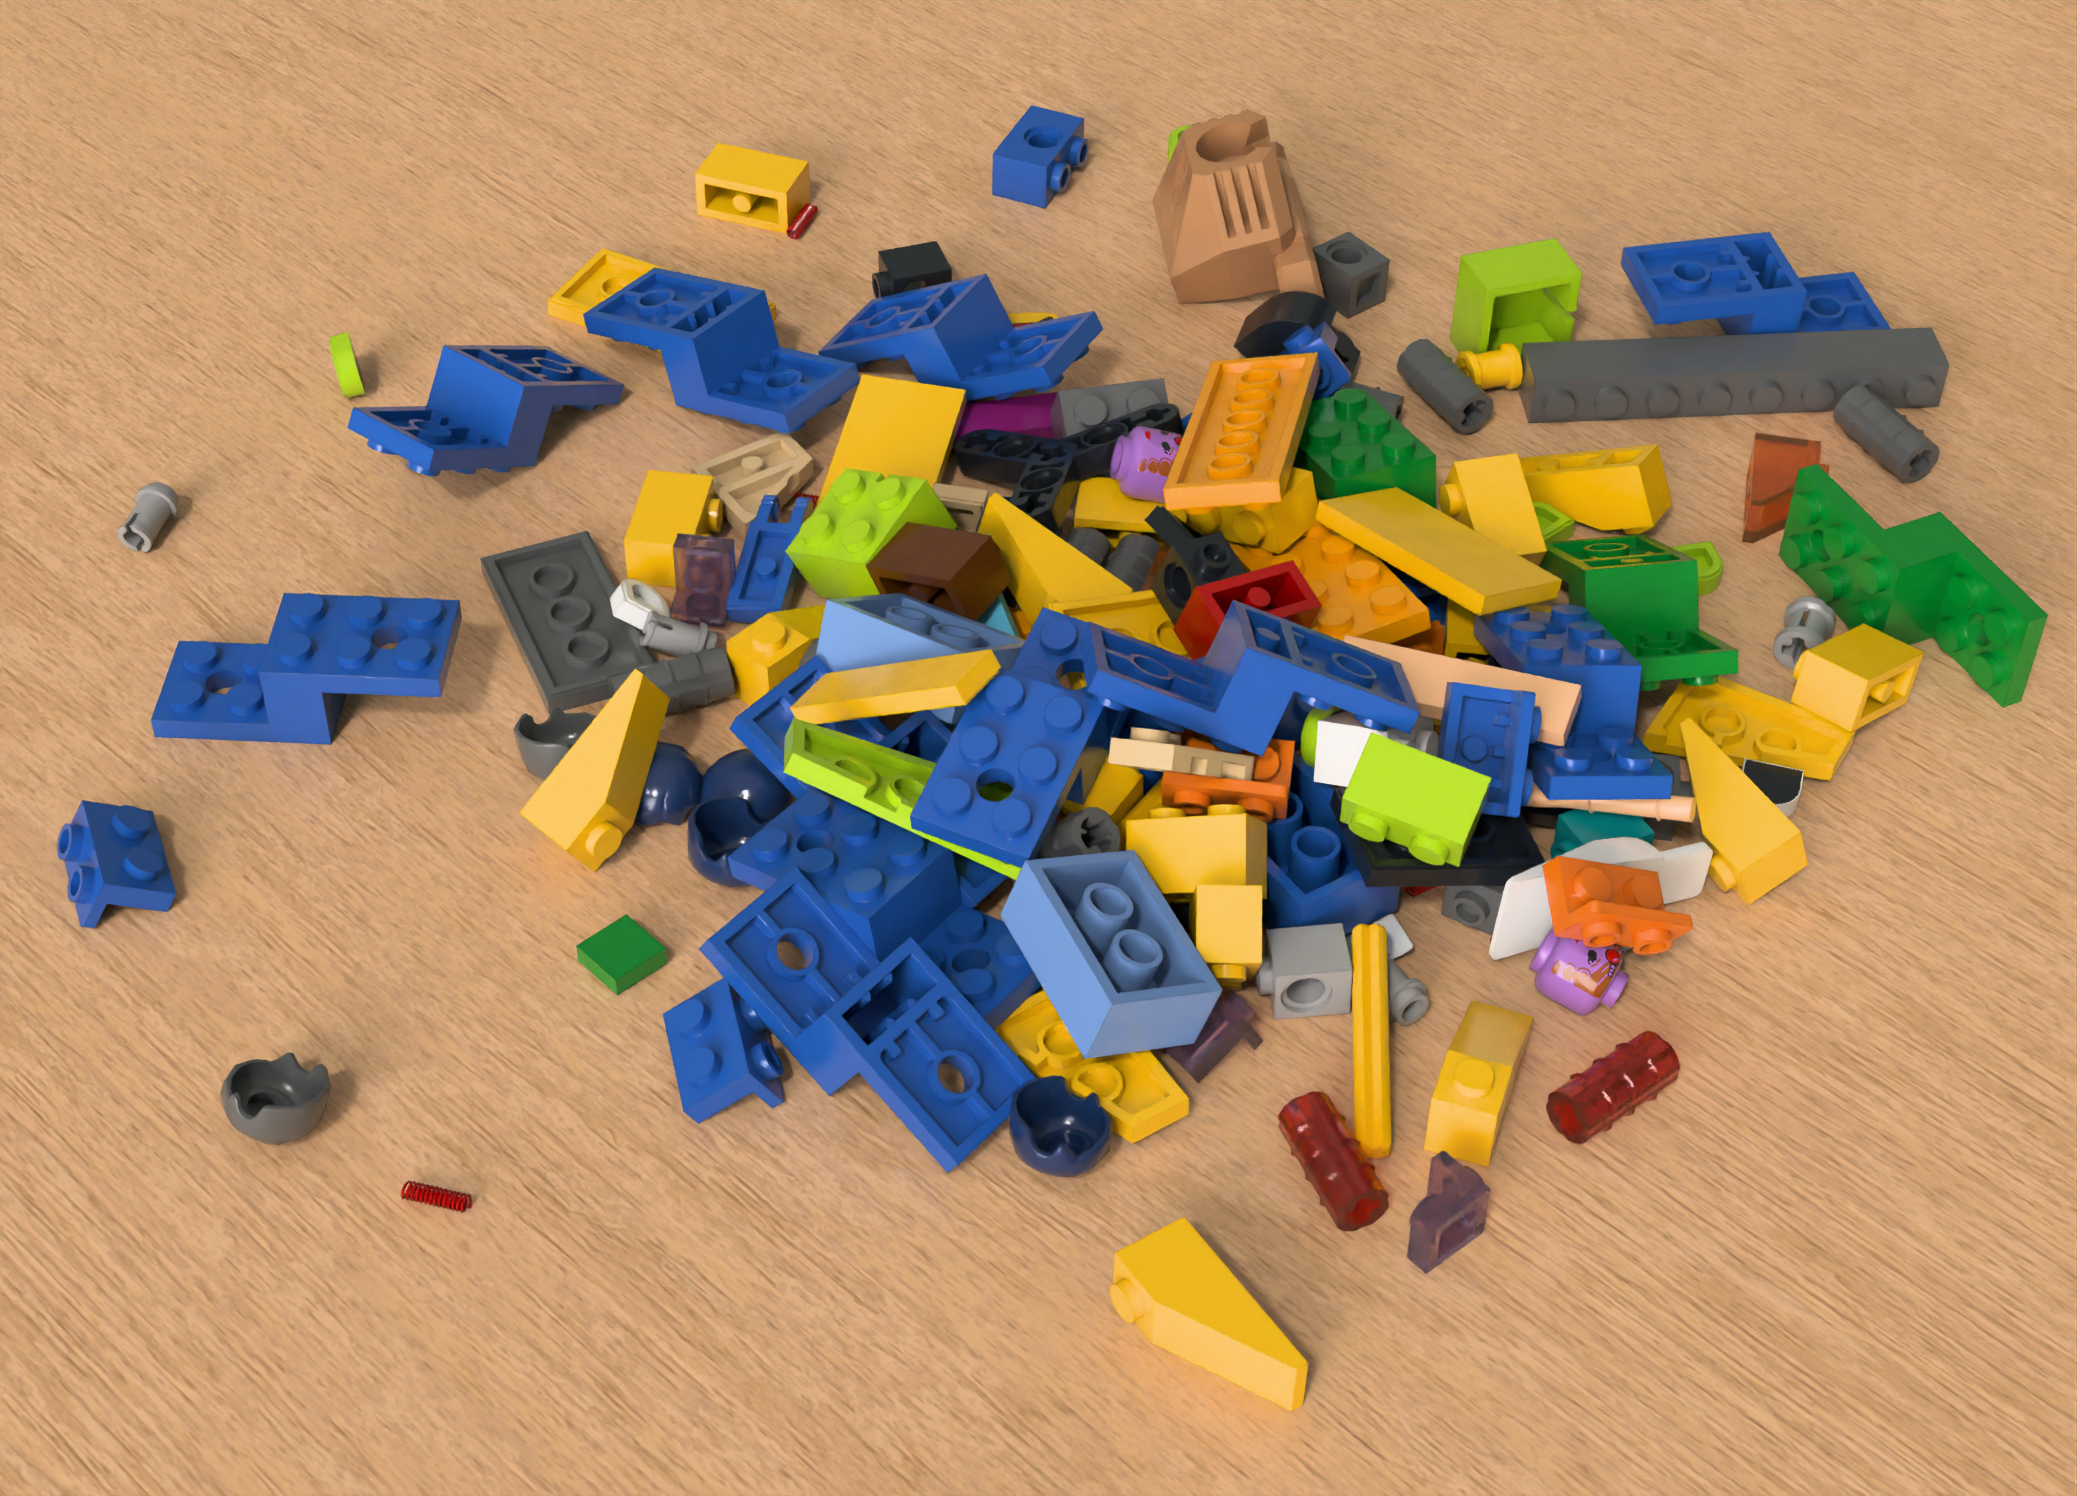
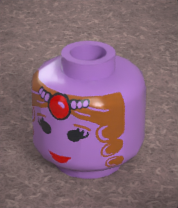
(1144, 462)
(1578, 974)

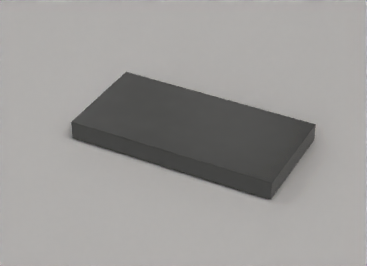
(563, 618)

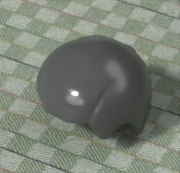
(547, 743)
(275, 1098)

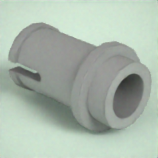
(153, 508)
(675, 636)
(1405, 996)

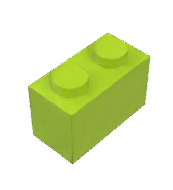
(1414, 801)

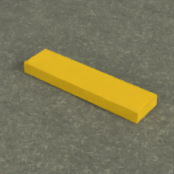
(897, 688)

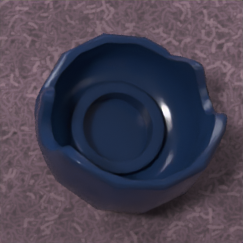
(746, 777)
(670, 787)
(717, 831)
(1058, 1129)

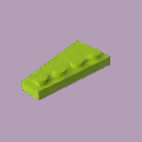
(873, 779)

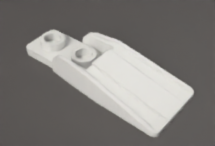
(1525, 909)

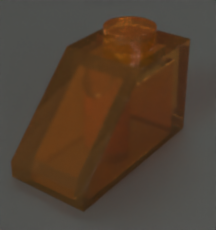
(1772, 481)

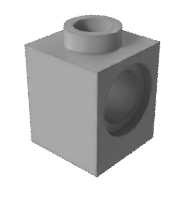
(1306, 971)

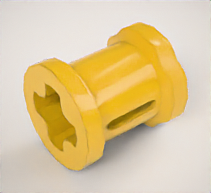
(1494, 367)

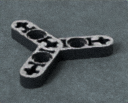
(1049, 468)

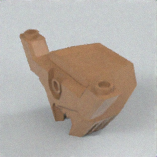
(1233, 214)

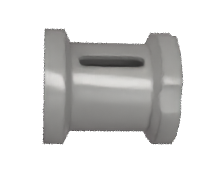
(1819, 625)

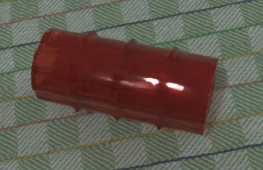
(1613, 1087)
(1333, 1161)

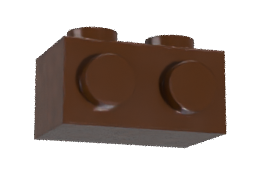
(942, 568)

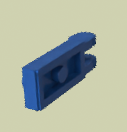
(765, 571)

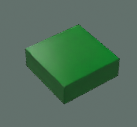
(621, 954)

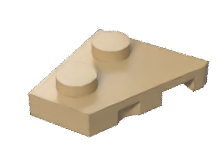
(761, 468)
(1163, 752)

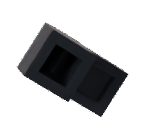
(1283, 315)

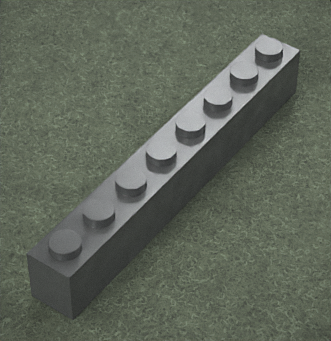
(1728, 374)

